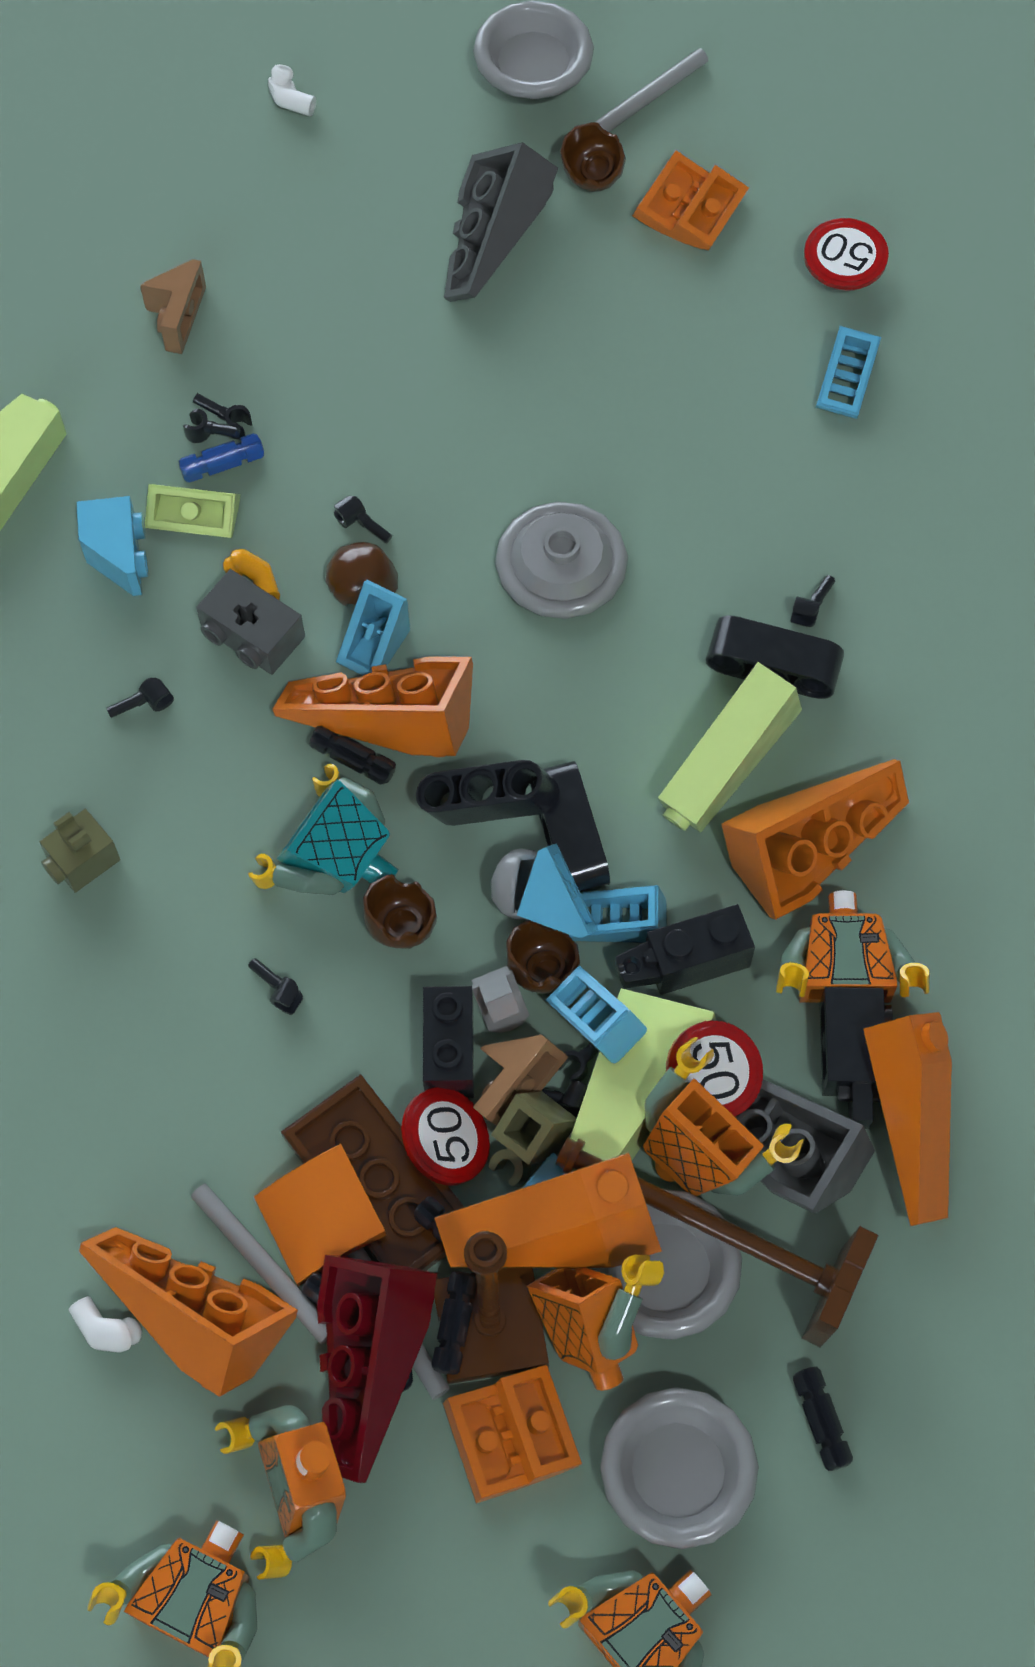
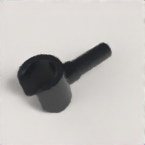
(231, 415)
(200, 433)
(352, 510)
(806, 610)
(151, 691)
(287, 993)
(583, 1056)
(571, 1099)

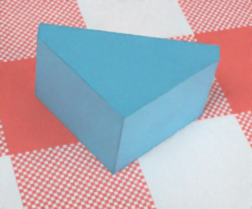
(375, 629)
(554, 897)

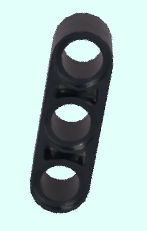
(798, 658)
(504, 802)
(574, 829)

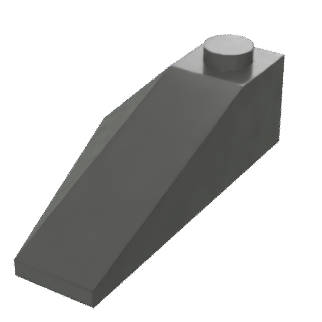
(831, 1154)

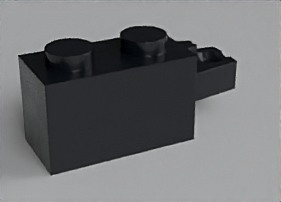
(689, 952)
(844, 1049)

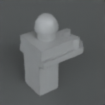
(500, 1000)

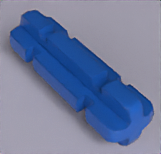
(221, 458)

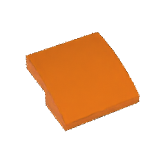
(690, 202)
(319, 1213)
(511, 1433)

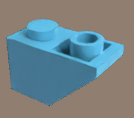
(110, 540)

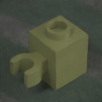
(78, 850)
(531, 1132)

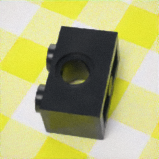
(448, 1039)

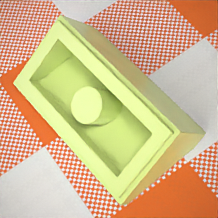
(191, 510)

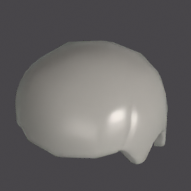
(511, 880)

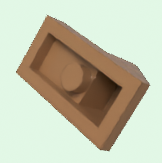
(176, 299)
(527, 1068)

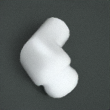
(285, 93)
(104, 1333)

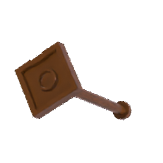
(832, 1283)
(504, 1323)

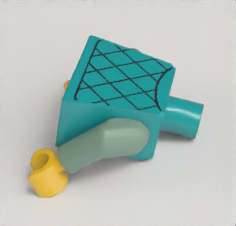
(333, 842)

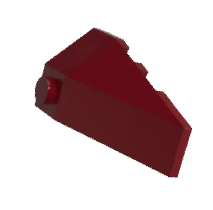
(374, 1333)

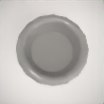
(533, 49)
(561, 560)
(697, 1277)
(679, 1468)

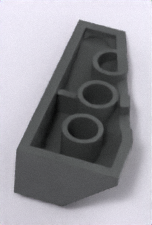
(499, 203)

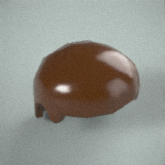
(592, 157)
(356, 564)
(398, 913)
(540, 957)

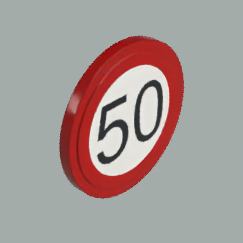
(846, 254)
(736, 1067)
(445, 1136)

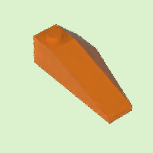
(403, 709)
(801, 838)
(915, 1094)
(567, 1221)
(200, 1321)

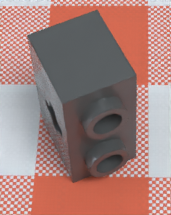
(250, 622)

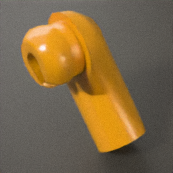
(253, 567)

